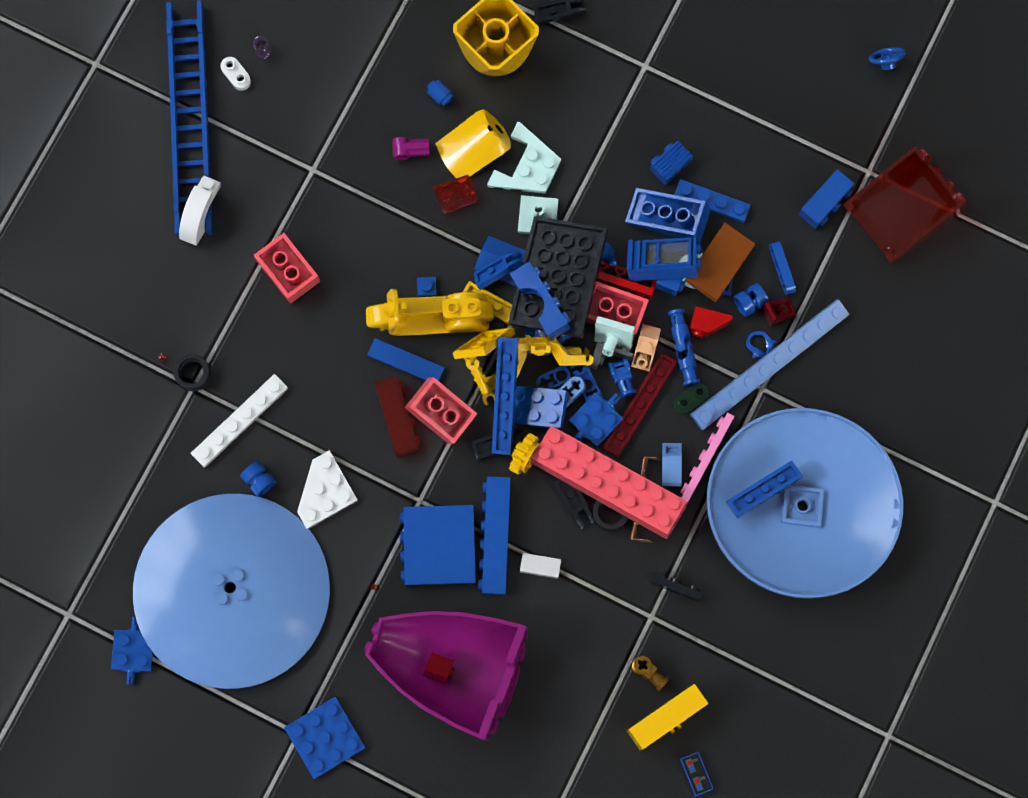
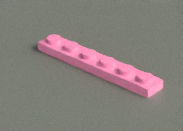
(706, 456)

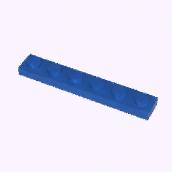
(505, 395)

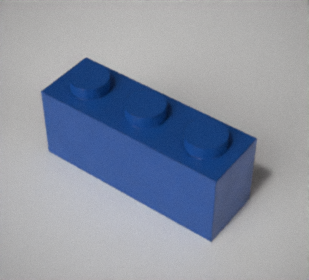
(827, 199)

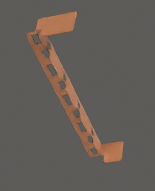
(644, 467)

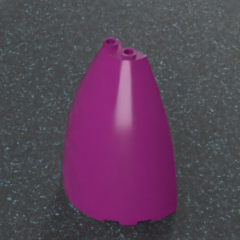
(484, 662)

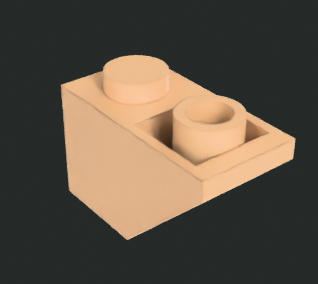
(646, 347)

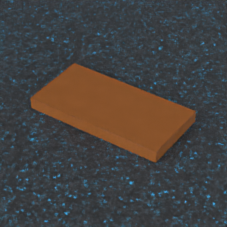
(721, 262)

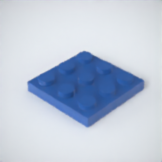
(324, 737)

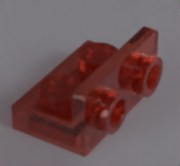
(456, 194)

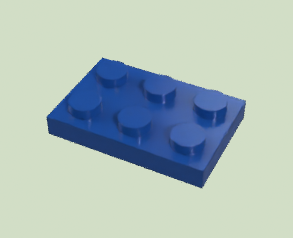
(540, 407)

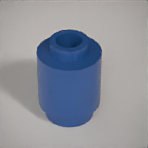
(440, 92)

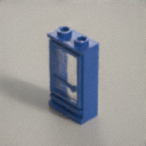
(663, 259)

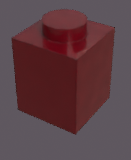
(439, 668)

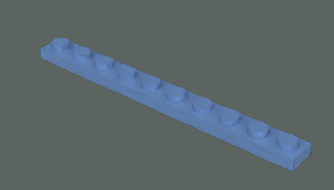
(769, 364)

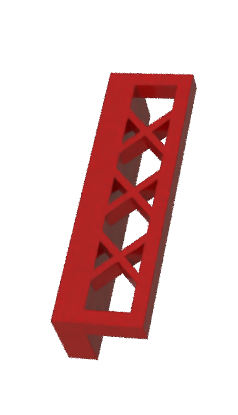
(622, 284)

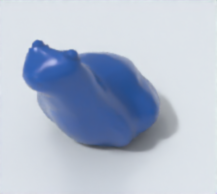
(608, 255)

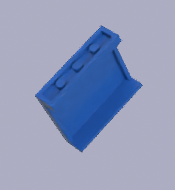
(438, 545)

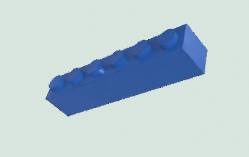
(496, 536)

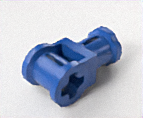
(621, 374)

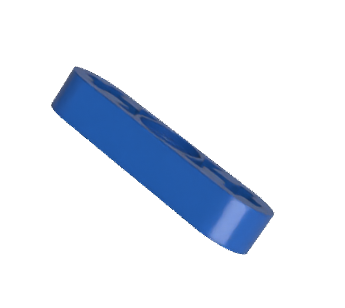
(782, 268)

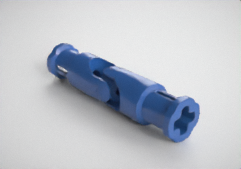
(682, 339)

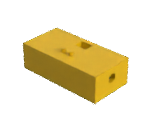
(667, 717)

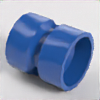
(744, 299)
(259, 480)

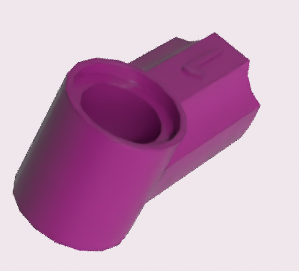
(405, 148)

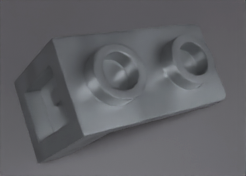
(599, 357)

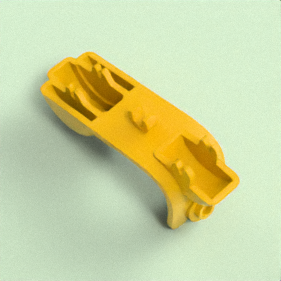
(431, 315)

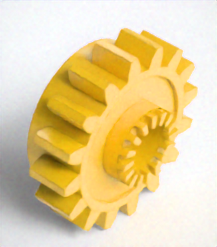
(523, 454)

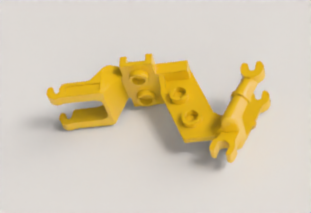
(538, 346)

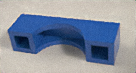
(552, 319)

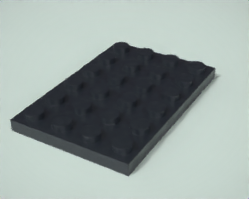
(570, 263)

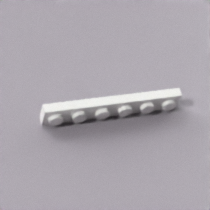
(239, 421)

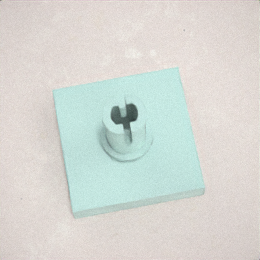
(535, 206)
(613, 334)

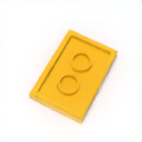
(482, 343)

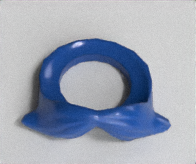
(756, 352)

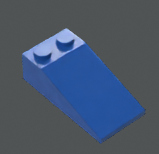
(668, 214)

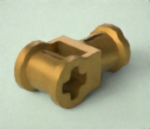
(650, 673)

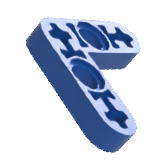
(584, 375)

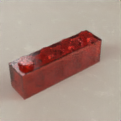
(397, 417)

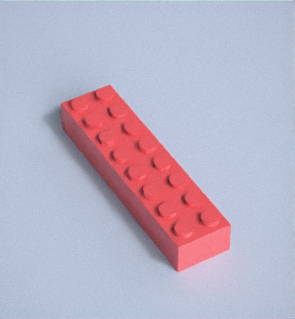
(609, 482)

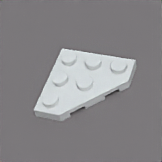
(324, 491)

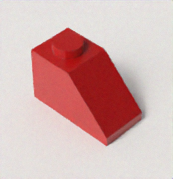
(707, 322)

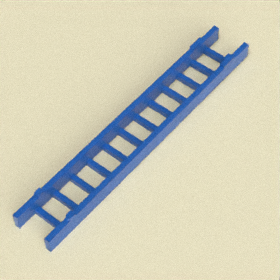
(199, 23)

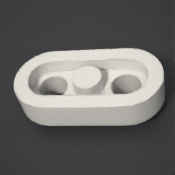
(235, 72)

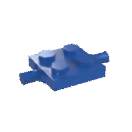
(596, 418)
(131, 652)

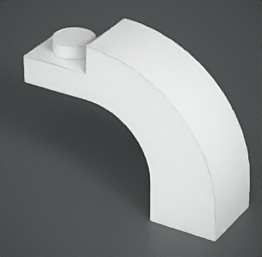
(196, 208)

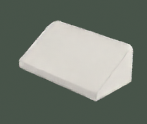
(540, 565)

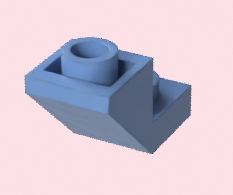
(671, 464)

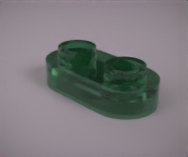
(692, 399)

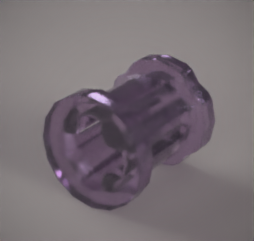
(261, 41)

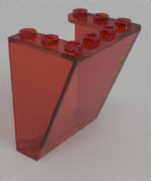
(906, 204)

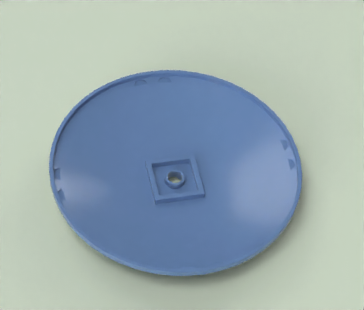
(849, 497)
(241, 634)

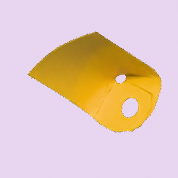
(473, 145)

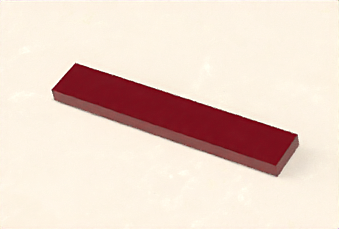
(640, 405)

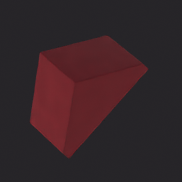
(778, 311)

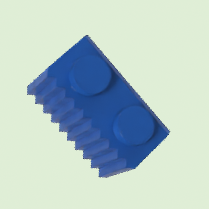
(671, 162)

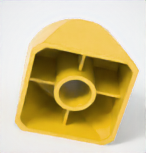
(492, 21)

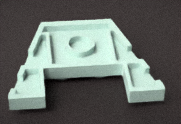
(534, 169)

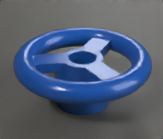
(888, 57)

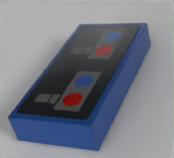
(696, 774)

